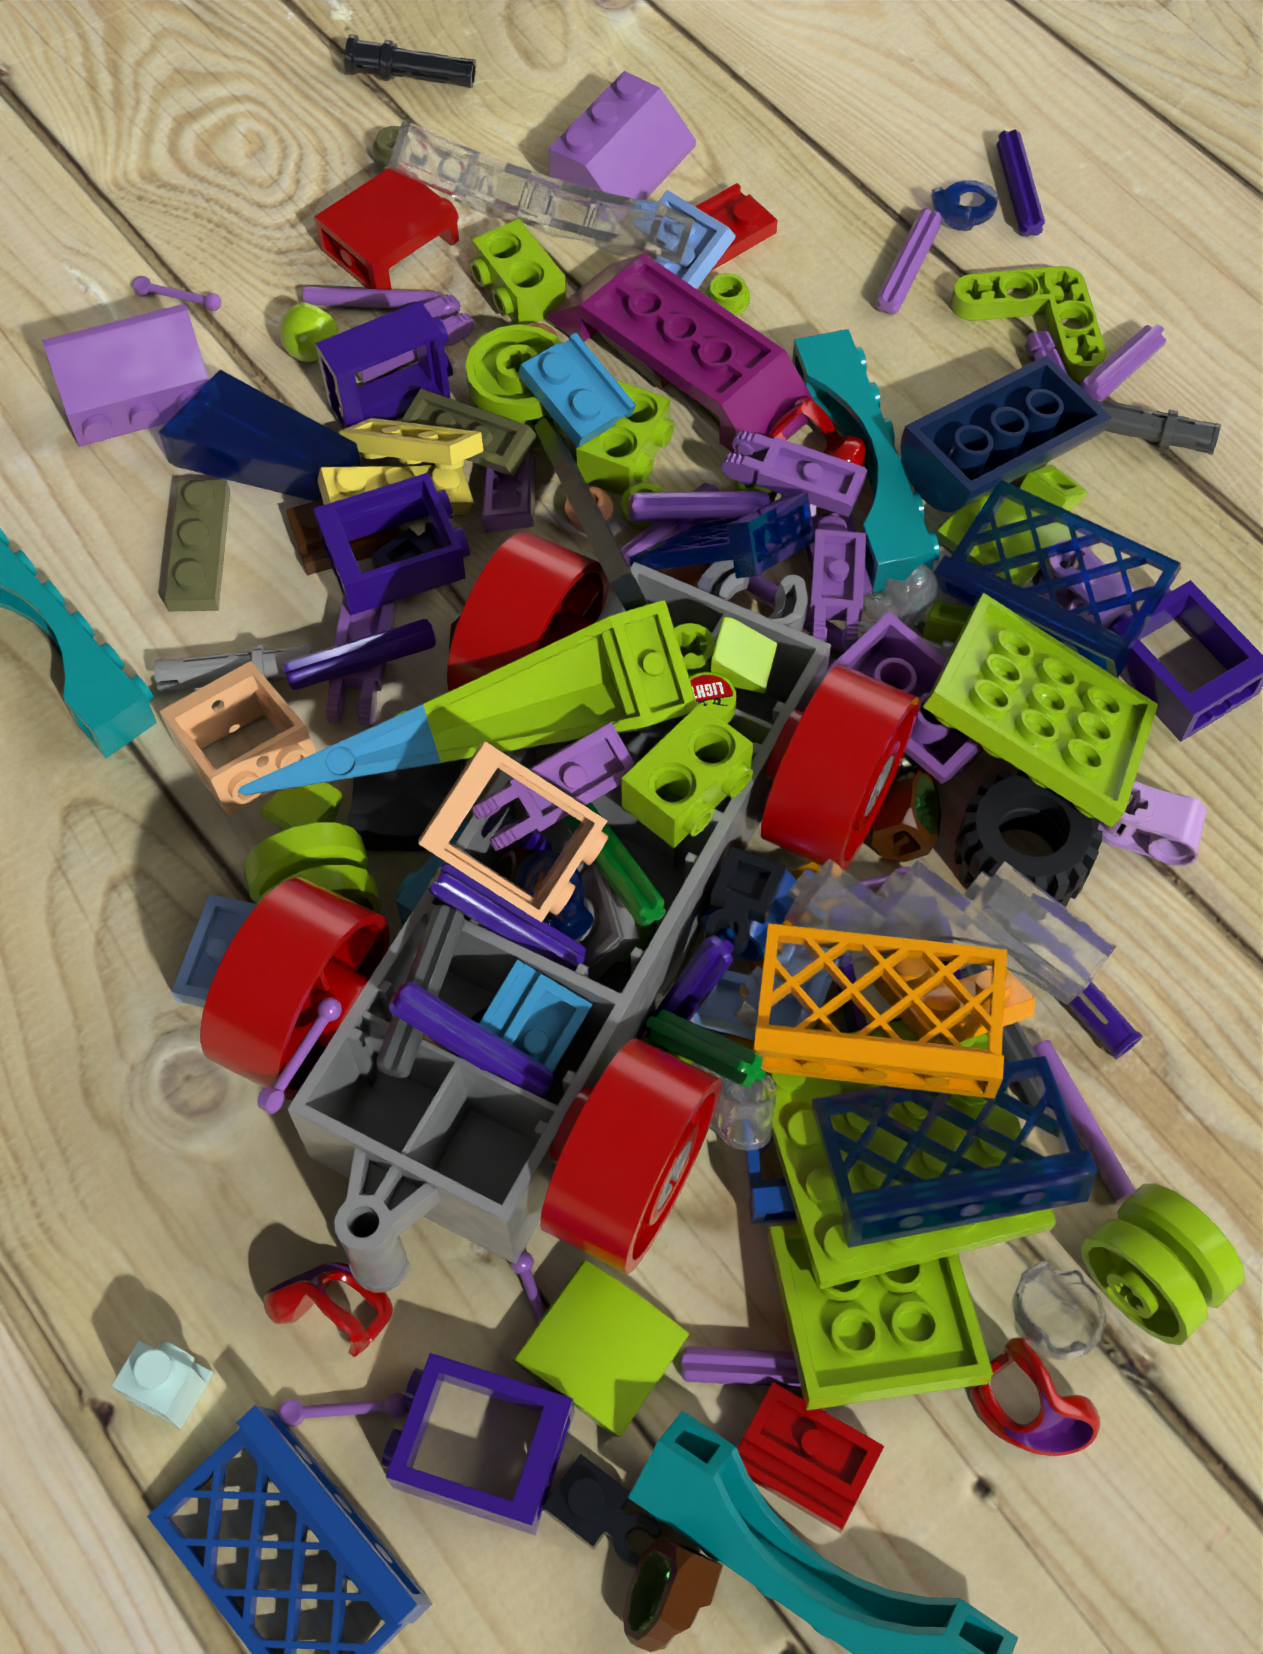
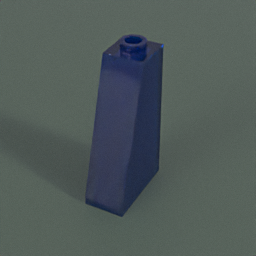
(253, 440)

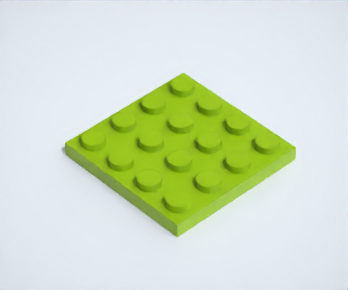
(1044, 710)
(815, 1195)

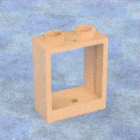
(243, 697)
(555, 888)

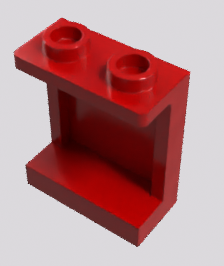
(383, 226)

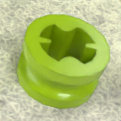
(692, 636)

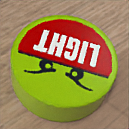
(715, 694)

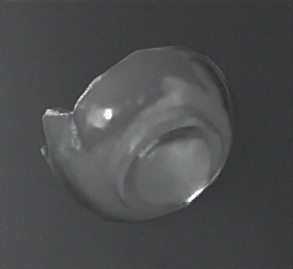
(906, 600)
(1057, 1312)

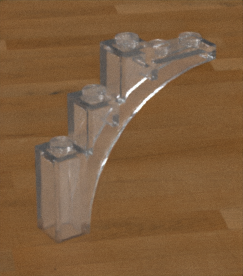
(548, 204)
(998, 911)

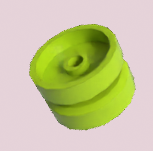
(494, 370)
(318, 852)
(1163, 1263)

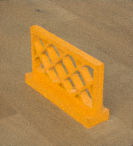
(879, 1059)

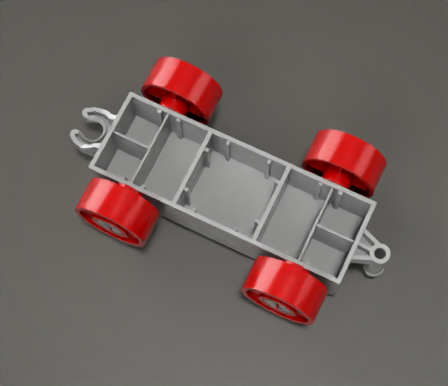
(623, 1118)

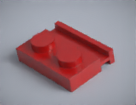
(743, 216)
(807, 1457)

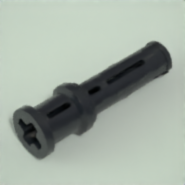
(392, 61)

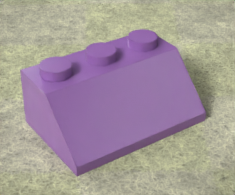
(623, 141)
(127, 373)
(909, 663)

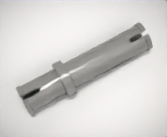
(202, 670)

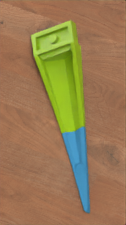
(609, 672)

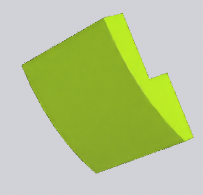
(1009, 512)
(601, 1347)

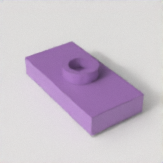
(509, 499)

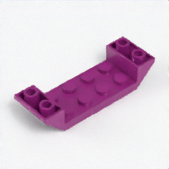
(690, 344)

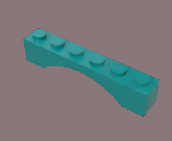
(895, 525)
(96, 690)
(707, 1496)

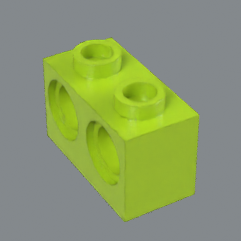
(517, 273)
(628, 449)
(677, 769)

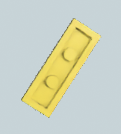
(414, 442)
(344, 482)

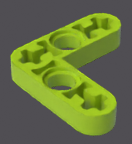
(1045, 298)

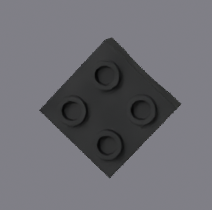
(398, 805)

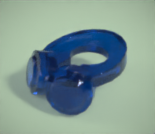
(960, 216)
(575, 917)

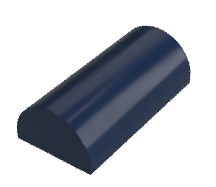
(998, 434)

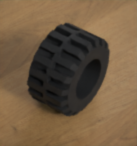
(1022, 804)

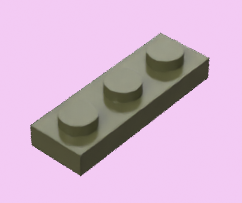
(503, 439)
(197, 545)

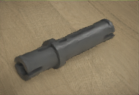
(1161, 427)

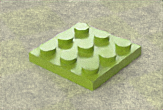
(878, 1333)

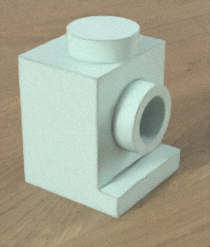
(162, 1381)

